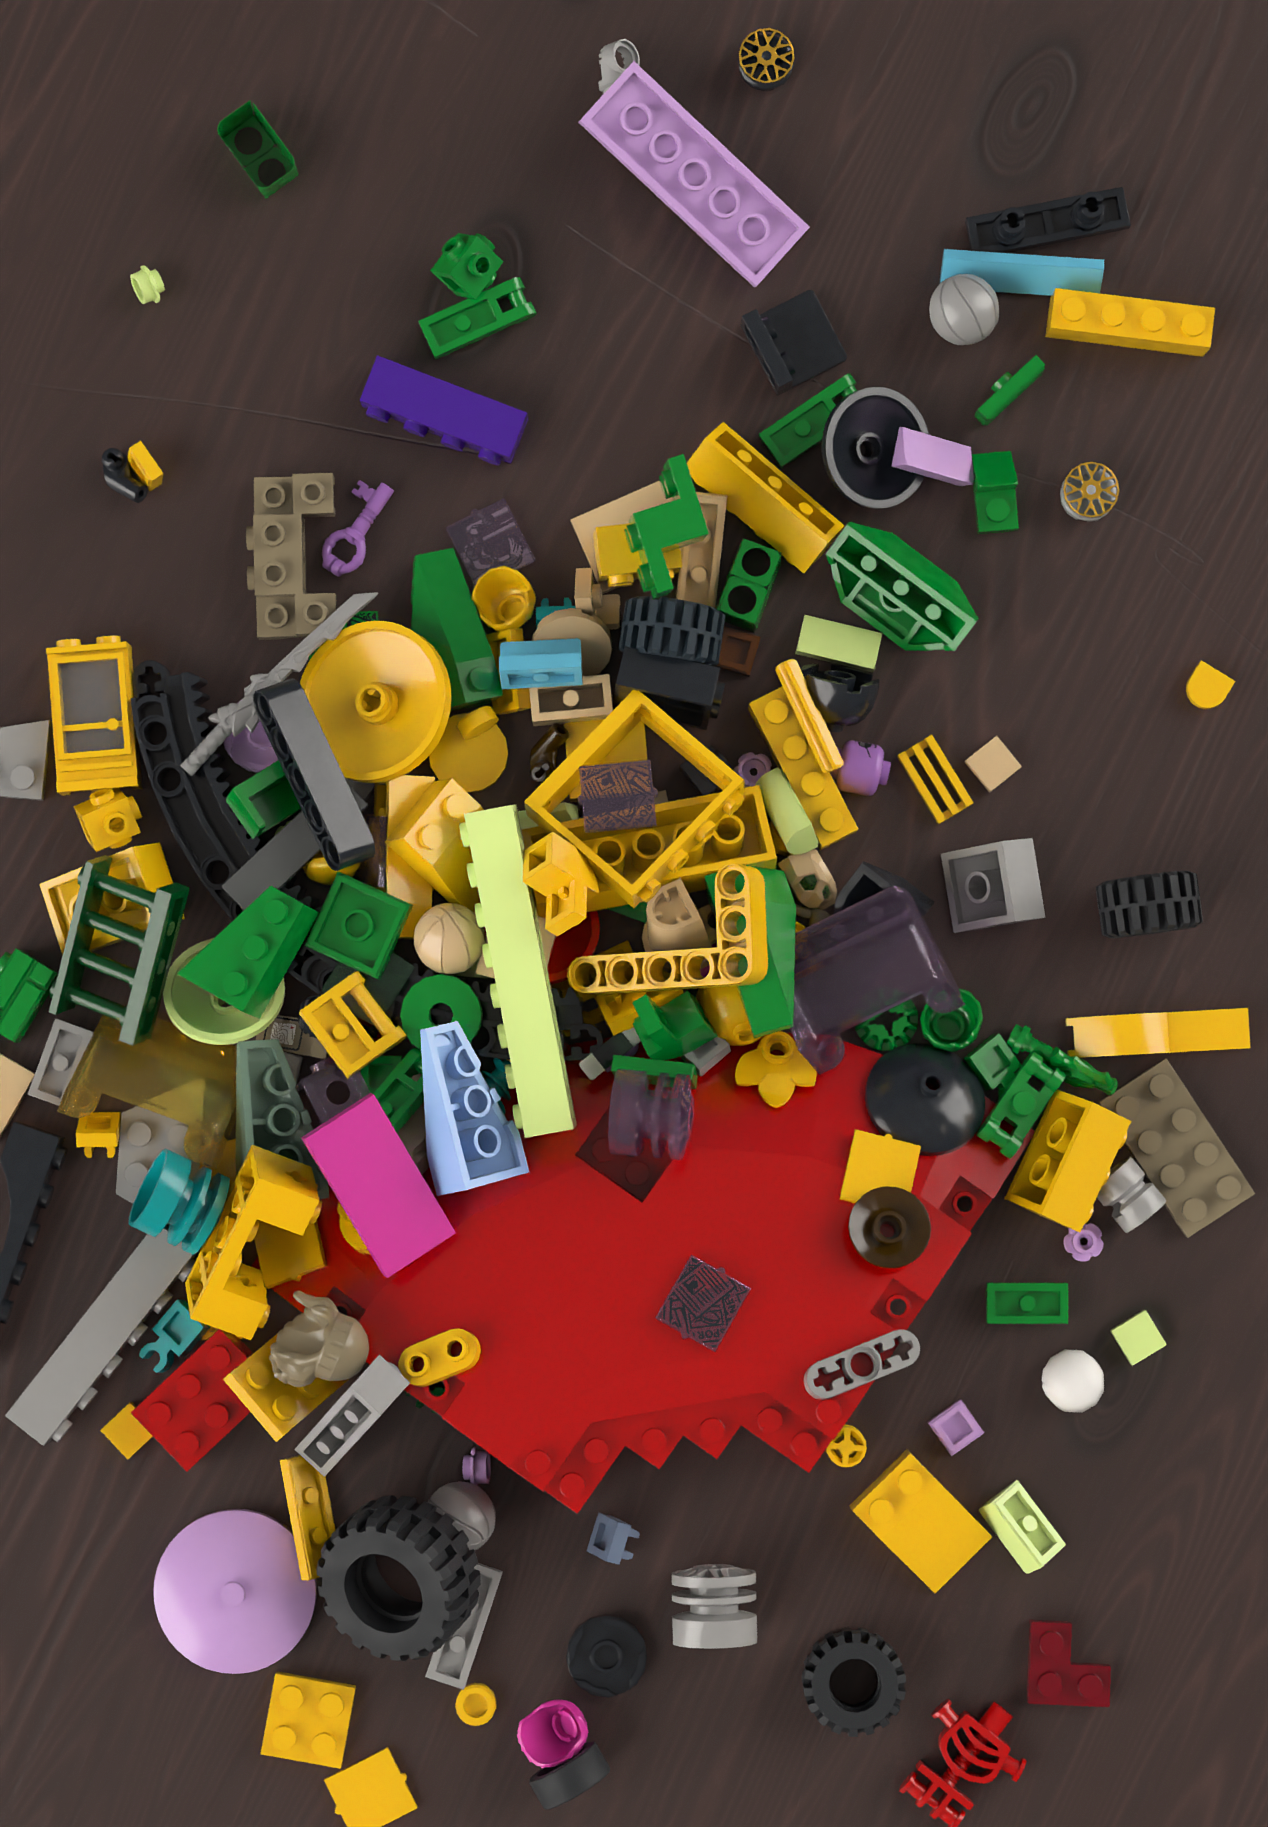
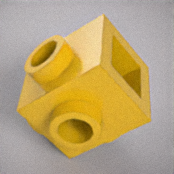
(108, 818)

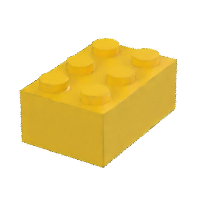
(1068, 1160)

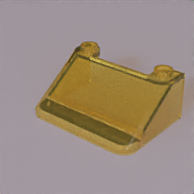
(164, 1075)

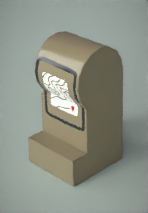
(292, 1038)

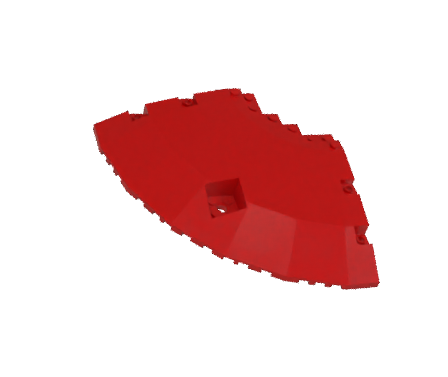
(584, 1248)

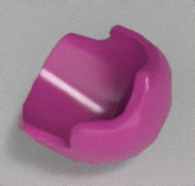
(552, 1733)

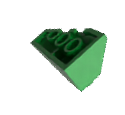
(450, 623)
(771, 1001)

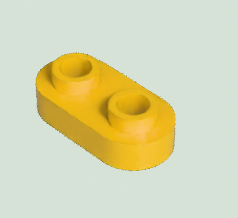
(437, 1357)

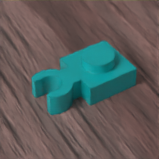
(177, 1335)

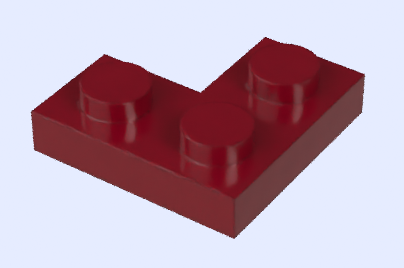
(1053, 1675)

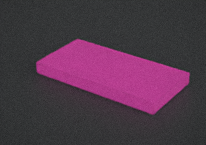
(378, 1185)

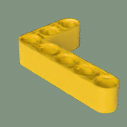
(687, 962)

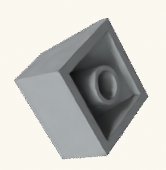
(993, 885)

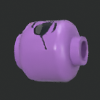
(861, 768)

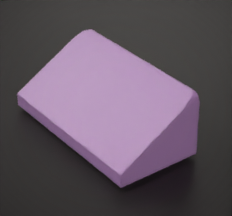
(933, 457)

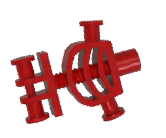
(987, 1730)

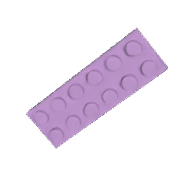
(694, 174)

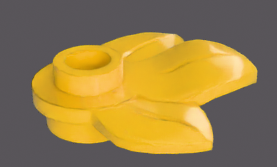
(775, 1074)

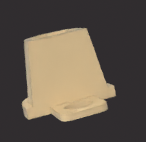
(676, 923)

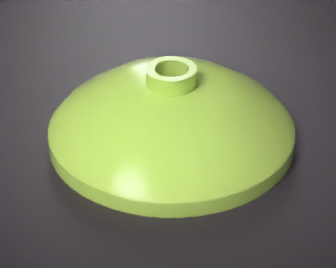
(201, 1014)

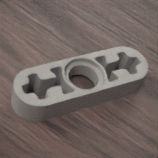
(885, 1343)

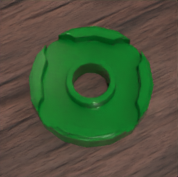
(440, 989)

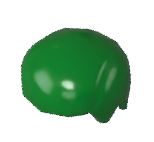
(953, 1029)

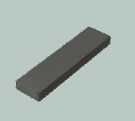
(277, 860)

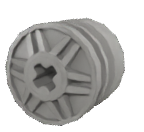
(714, 1607)

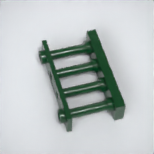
(155, 944)

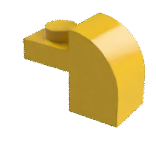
(562, 876)

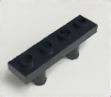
(1049, 222)

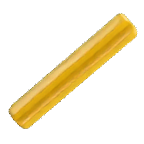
(809, 716)

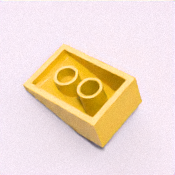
(433, 844)
(137, 865)
(920, 1521)

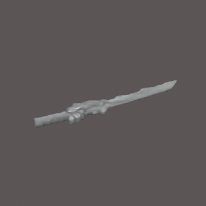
(238, 716)

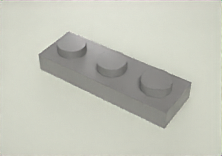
(455, 1658)

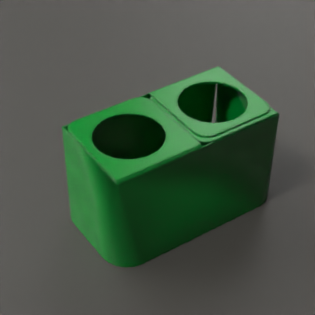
(243, 118)
(756, 583)

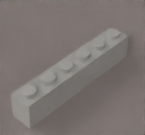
(99, 1338)

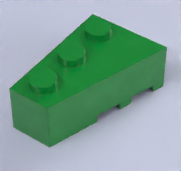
(253, 952)

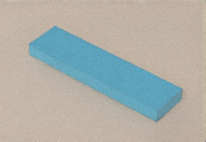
(1025, 272)

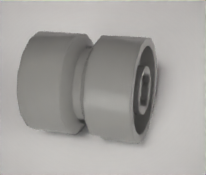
(1129, 1195)

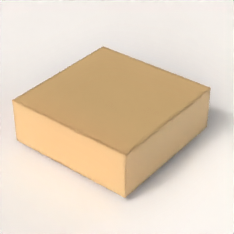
(993, 764)

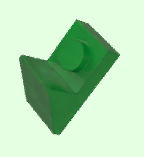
(995, 492)

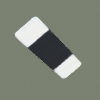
(603, 1055)

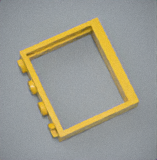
(594, 749)

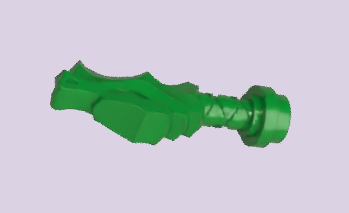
(1078, 1071)

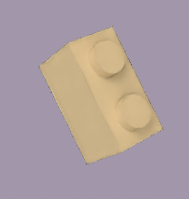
(572, 703)

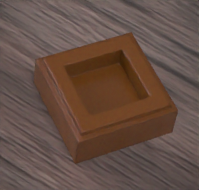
(738, 651)

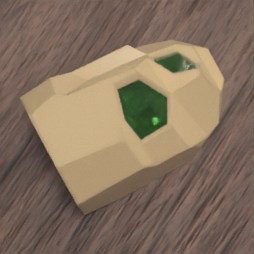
(809, 879)

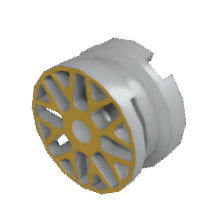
(1089, 492)

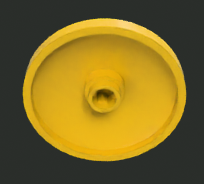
(379, 699)

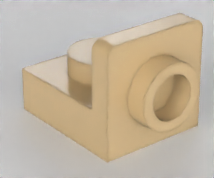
(590, 599)

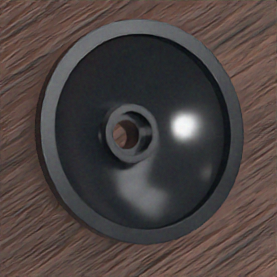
(873, 419)
(915, 1114)

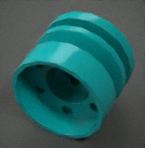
(186, 1204)

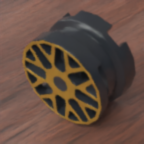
(765, 59)

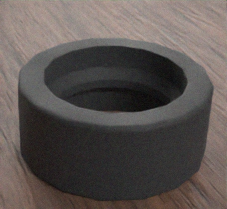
(570, 1779)

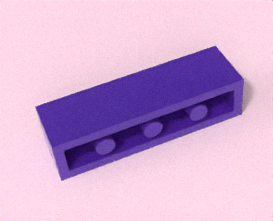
(443, 410)

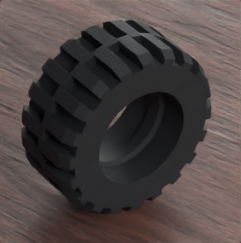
(369, 1607)

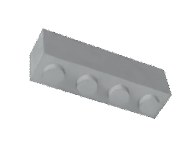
(352, 1415)

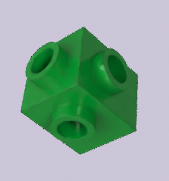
(467, 265)

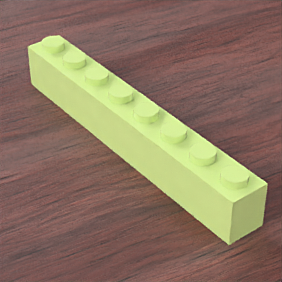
(519, 971)

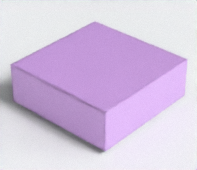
(955, 1427)

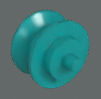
(497, 1078)

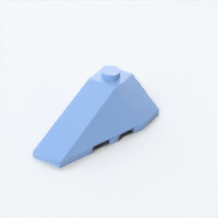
(464, 1125)

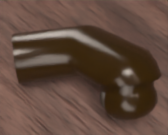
(544, 753)

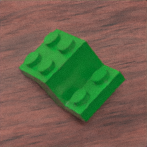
(666, 527)

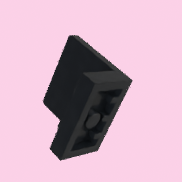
(793, 341)

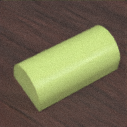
(787, 813)

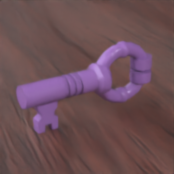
(355, 534)

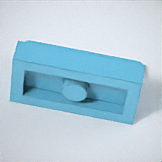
(540, 663)

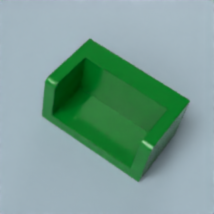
(263, 800)

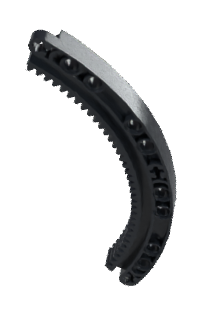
(213, 834)

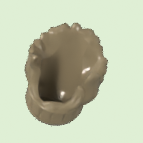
(318, 1344)

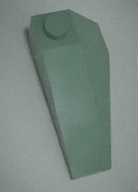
(270, 1107)

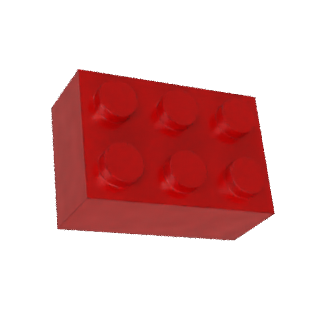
(194, 1402)

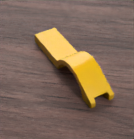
(1160, 1032)

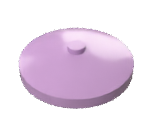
(233, 1592)

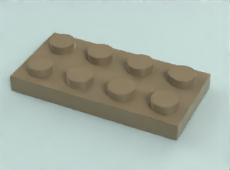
(1178, 1148)

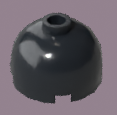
(841, 694)

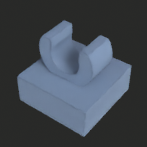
(610, 1538)

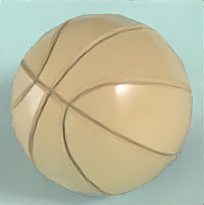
(449, 938)

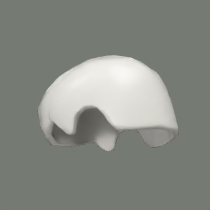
(1073, 1381)

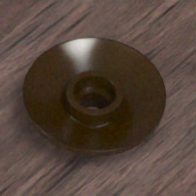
(900, 1211)

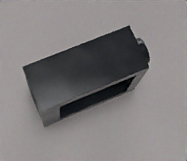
(677, 686)

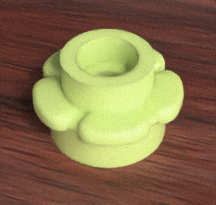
(147, 285)

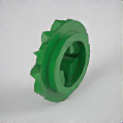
(902, 1029)

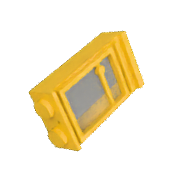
(93, 715)

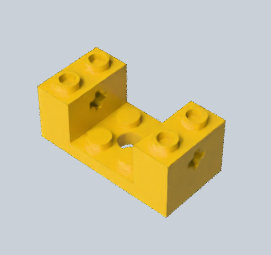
(221, 1287)

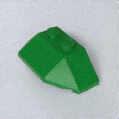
(899, 590)

